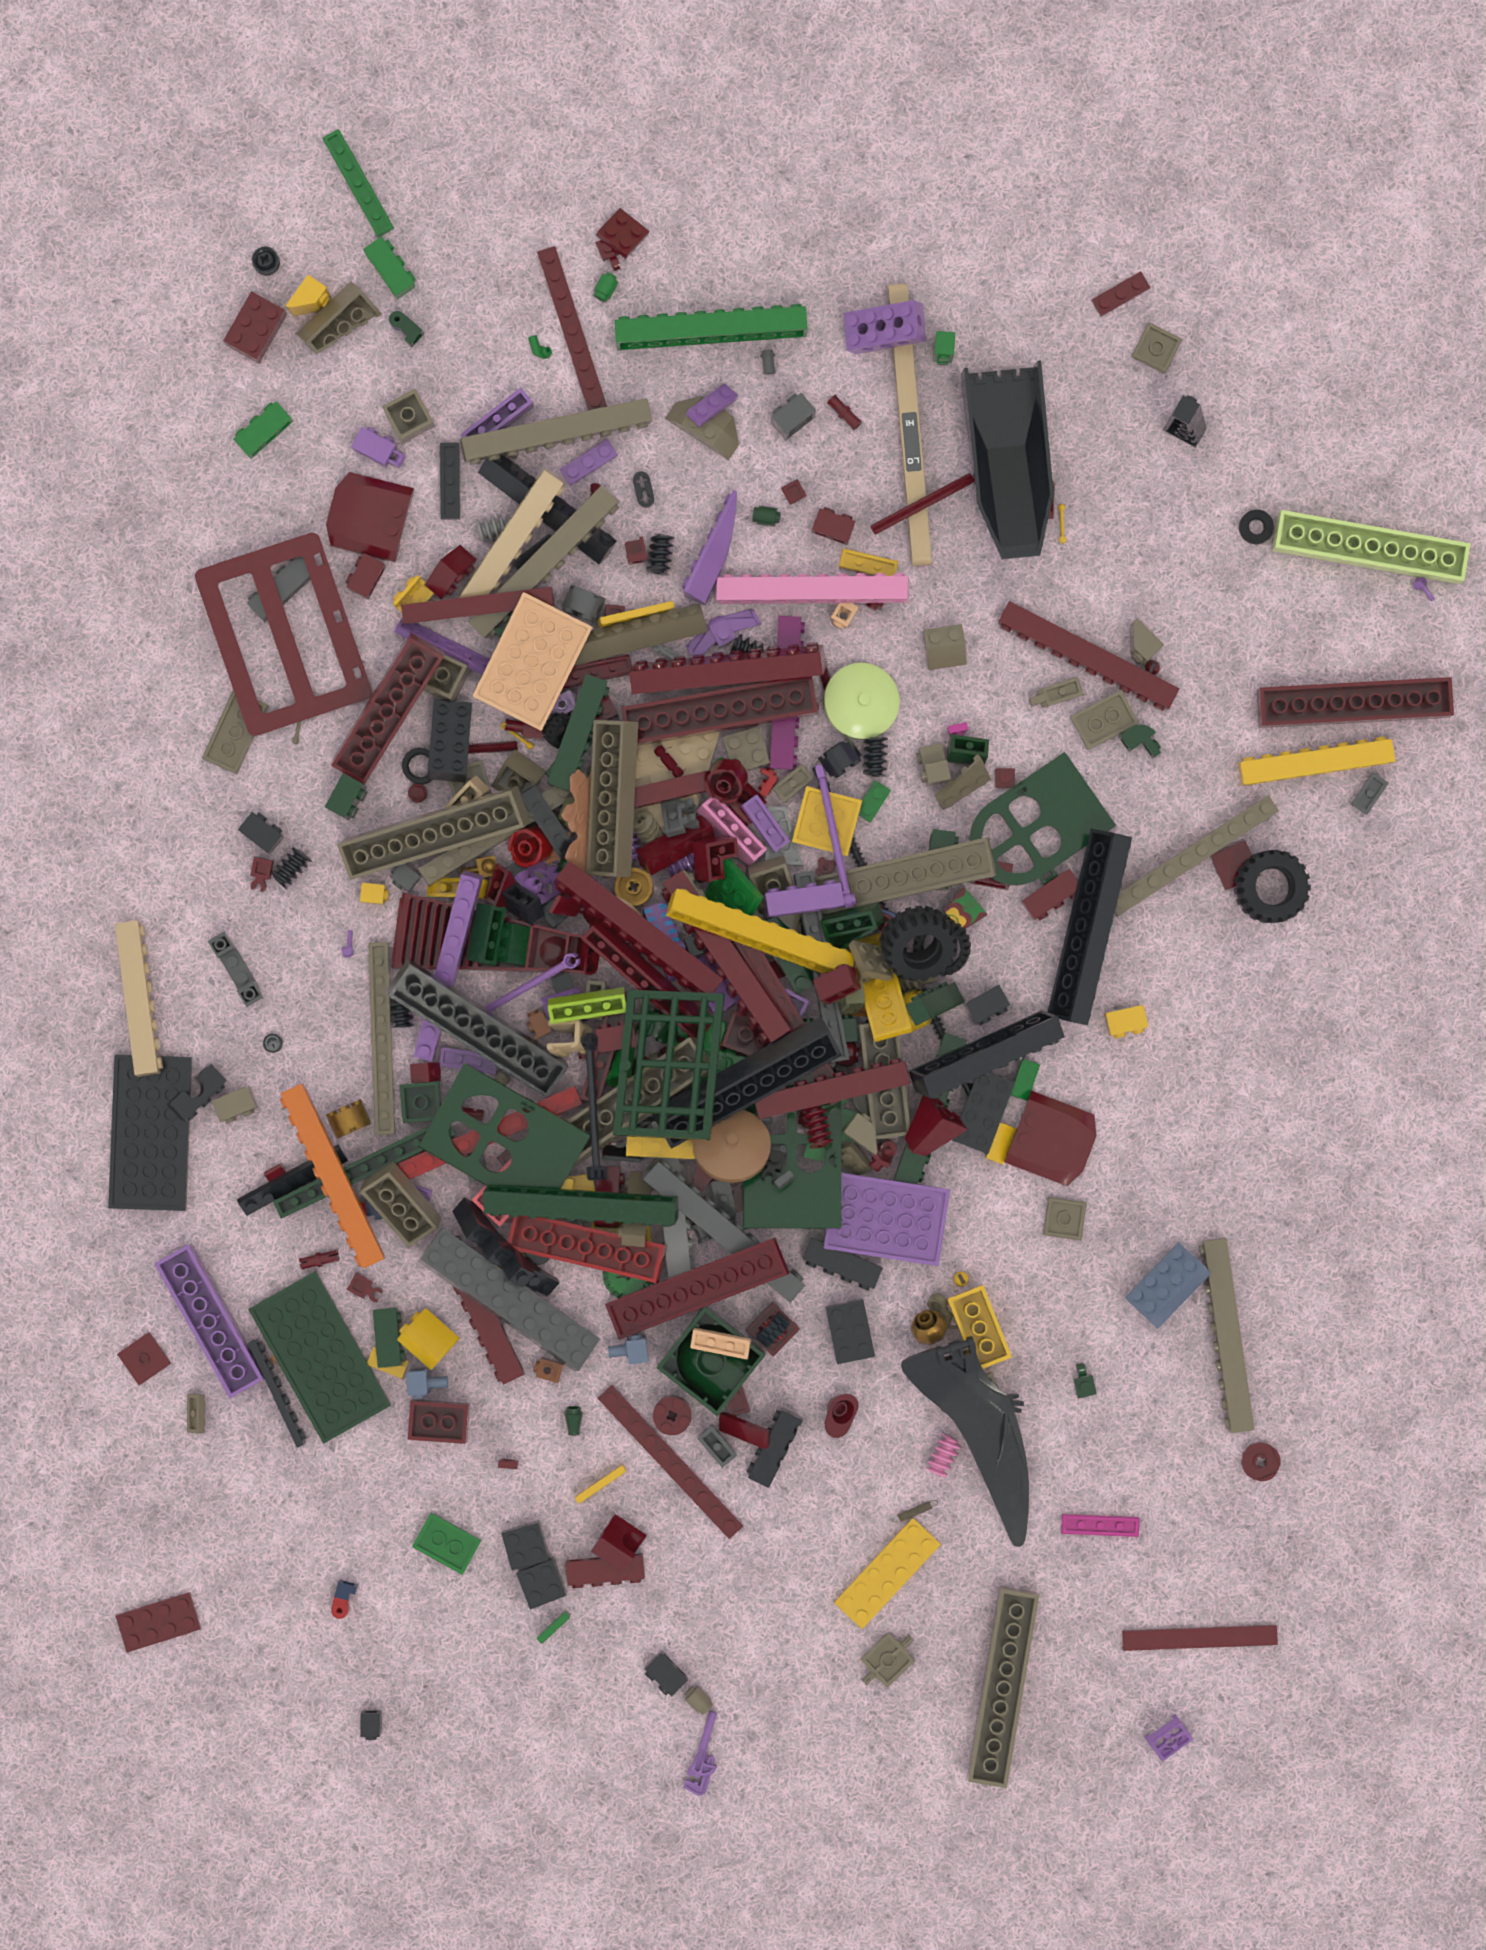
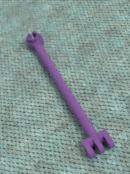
(849, 899)
(566, 963)

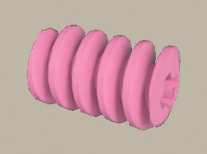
(943, 1456)

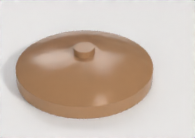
(736, 1148)

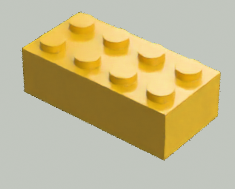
(977, 1319)

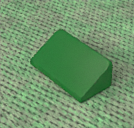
(1025, 1079)

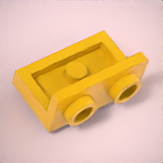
(414, 593)

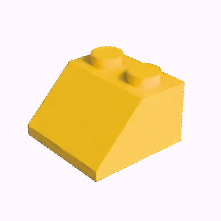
(309, 297)

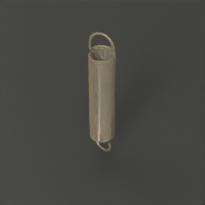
(915, 1511)

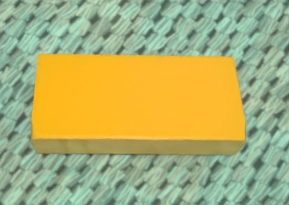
(1001, 1143)

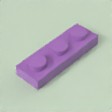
(712, 405)
(588, 462)
(765, 823)
(456, 1058)

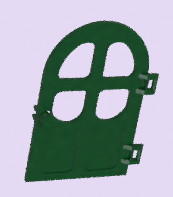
(1064, 804)

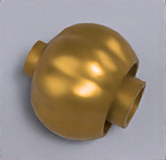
(928, 1327)

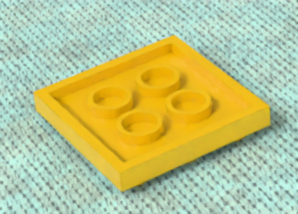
(812, 821)

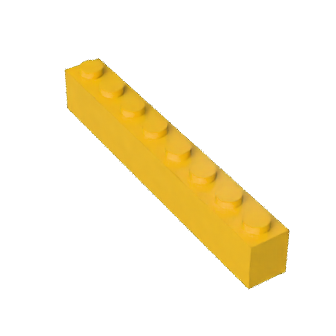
(1316, 762)

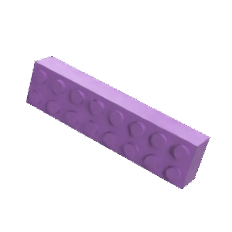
(210, 1320)

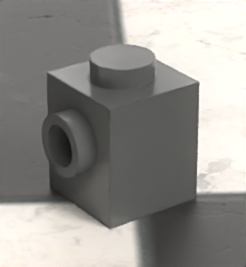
(404, 877)

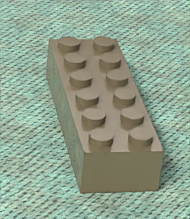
(887, 1107)

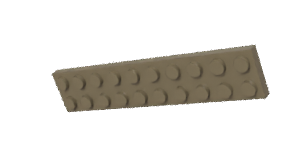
(917, 873)

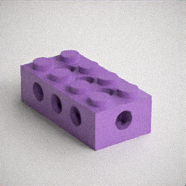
(894, 334)

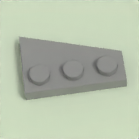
(790, 850)

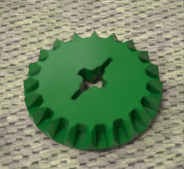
(621, 1286)

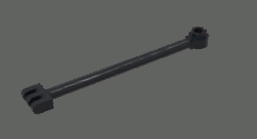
(596, 1172)

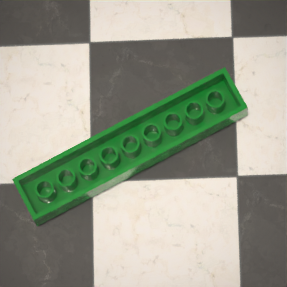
(711, 328)

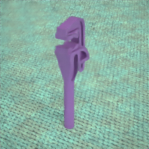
(702, 1764)

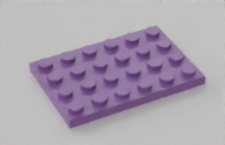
(890, 1219)

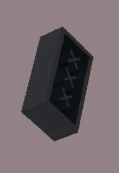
(449, 741)
(984, 1111)

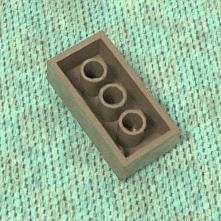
(400, 1204)

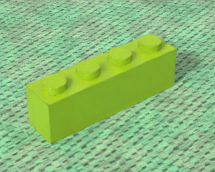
(587, 1005)

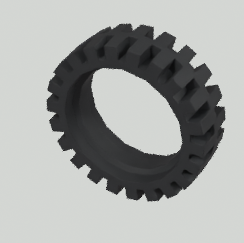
(965, 946)

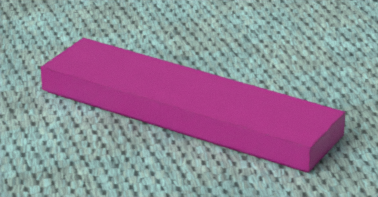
(1100, 1525)

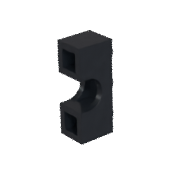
(210, 1082)

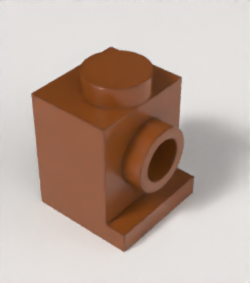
(538, 1024)
(556, 1369)

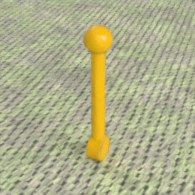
(1061, 507)
(529, 745)

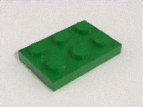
(446, 1543)

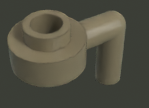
(939, 1303)

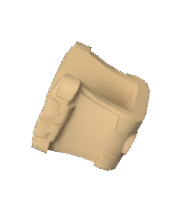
(565, 1049)

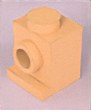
(848, 608)

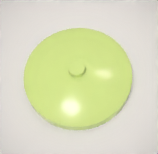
(861, 701)

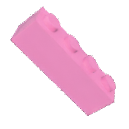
(727, 823)

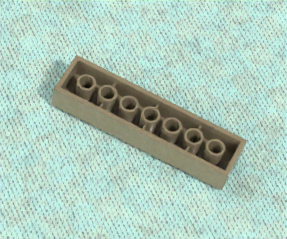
(612, 798)

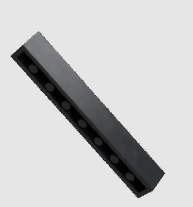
(516, 484)

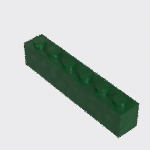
(578, 731)

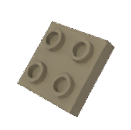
(870, 961)

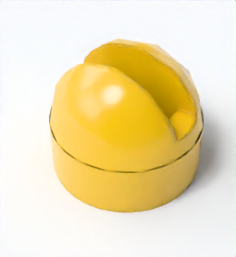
(957, 1281)

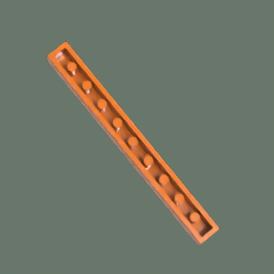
(333, 1176)

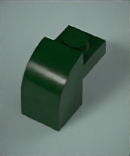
(1140, 735)

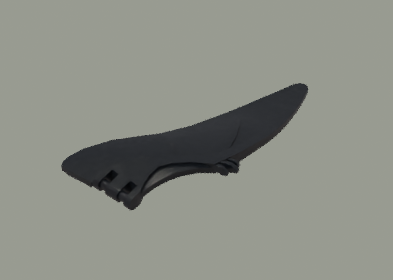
(985, 1421)

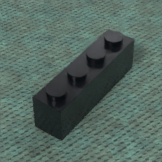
(842, 1263)

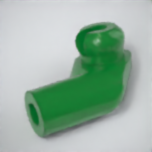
(537, 349)

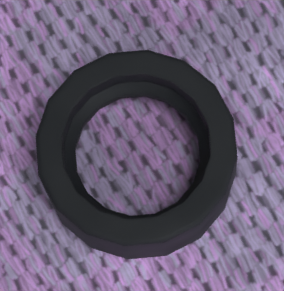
(405, 765)

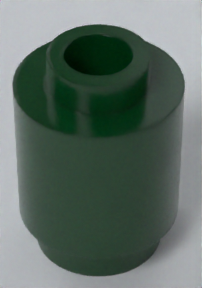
(766, 516)

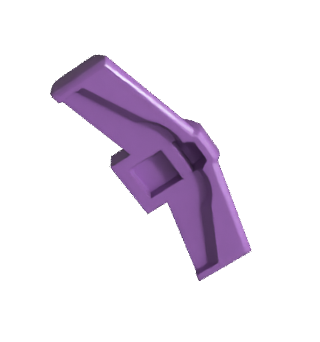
(722, 630)

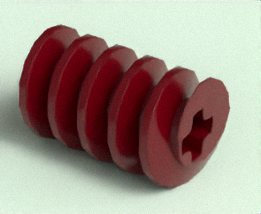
(817, 1127)

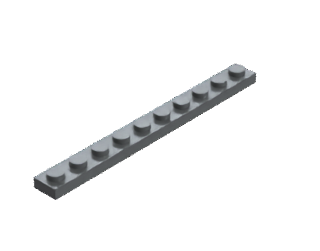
(829, 1013)

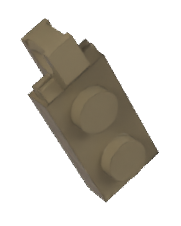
(1058, 693)

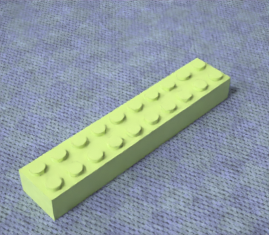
(1371, 547)

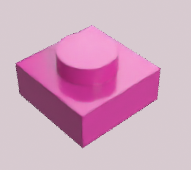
(957, 729)

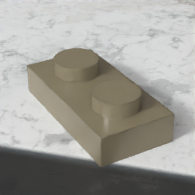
(792, 783)
(196, 1413)

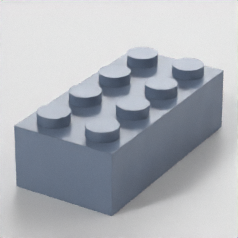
(1168, 1285)

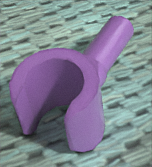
(1421, 583)
(348, 950)

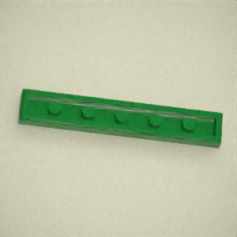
(358, 183)

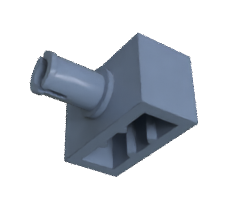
(634, 1348)
(420, 1382)

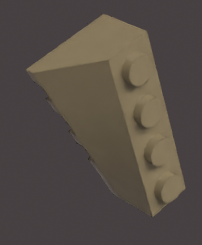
(338, 318)

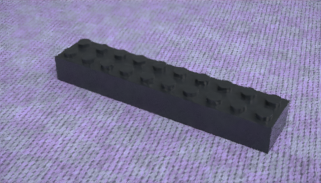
(1089, 926)
(477, 1028)
(759, 1075)

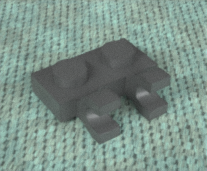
(673, 816)

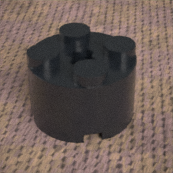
(840, 757)

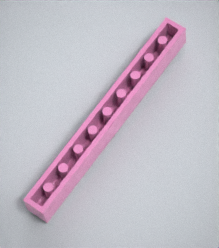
(813, 589)

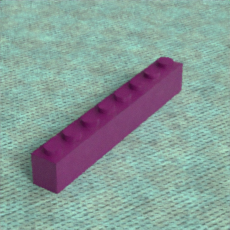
(783, 732)

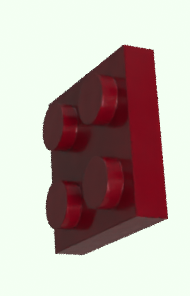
(622, 233)

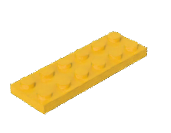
(884, 1003)
(887, 1573)

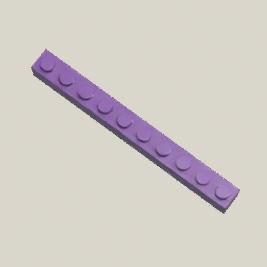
(451, 954)

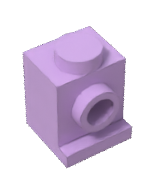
(568, 698)

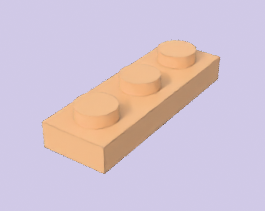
(720, 1343)

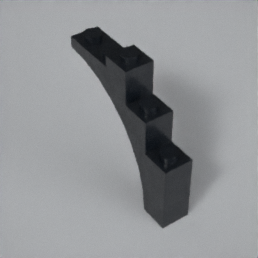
(499, 1251)

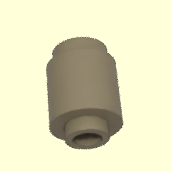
(698, 1699)

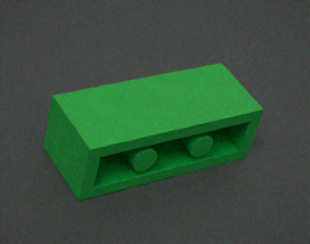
(390, 267)
(262, 429)

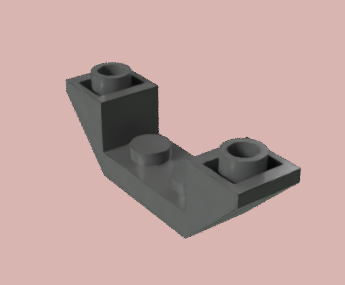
(236, 968)

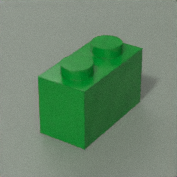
(943, 347)

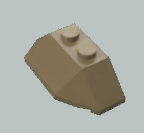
(717, 433)

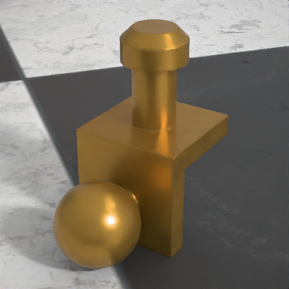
(484, 867)

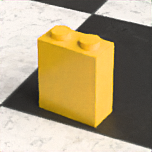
(427, 1338)

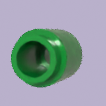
(605, 287)

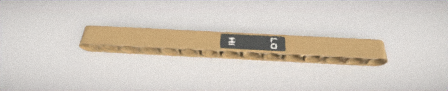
(910, 439)

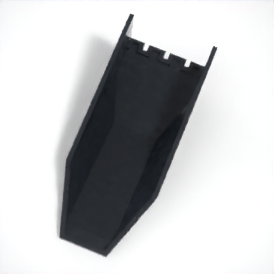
(1010, 456)

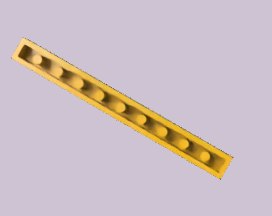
(756, 933)

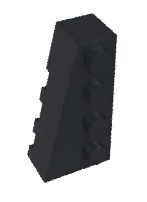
(1187, 421)
(780, 1437)

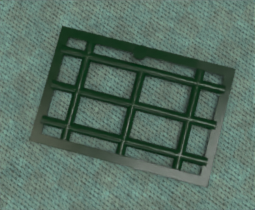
(625, 1065)

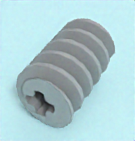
(492, 528)

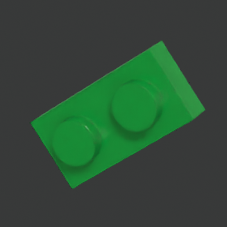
(873, 801)

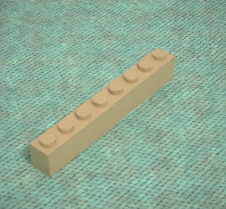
(514, 535)
(138, 999)

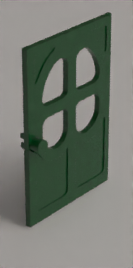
(537, 1160)
(810, 1198)

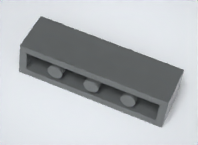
(288, 583)

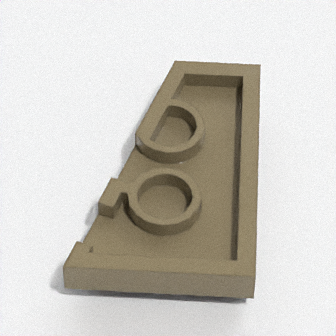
(968, 781)

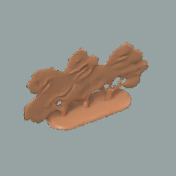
(578, 819)

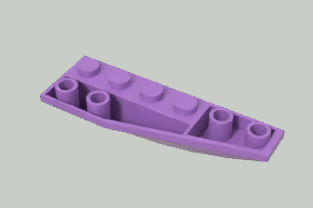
(712, 555)

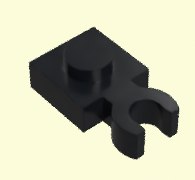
(773, 1164)

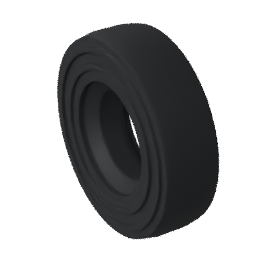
(1253, 538)

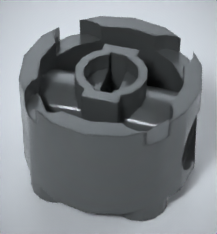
(583, 603)

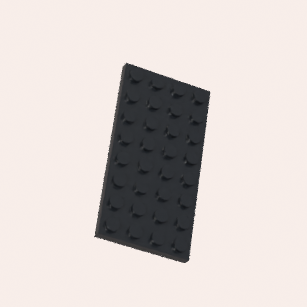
(148, 1137)

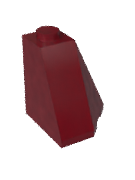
(932, 1127)

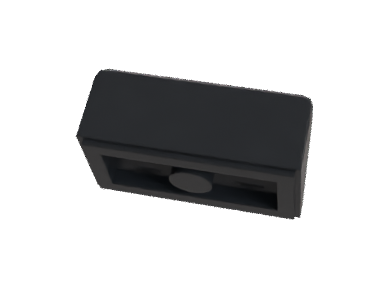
(611, 1152)

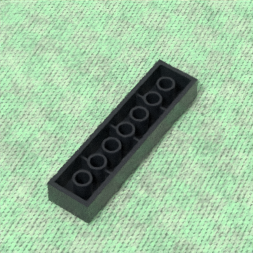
(986, 1054)

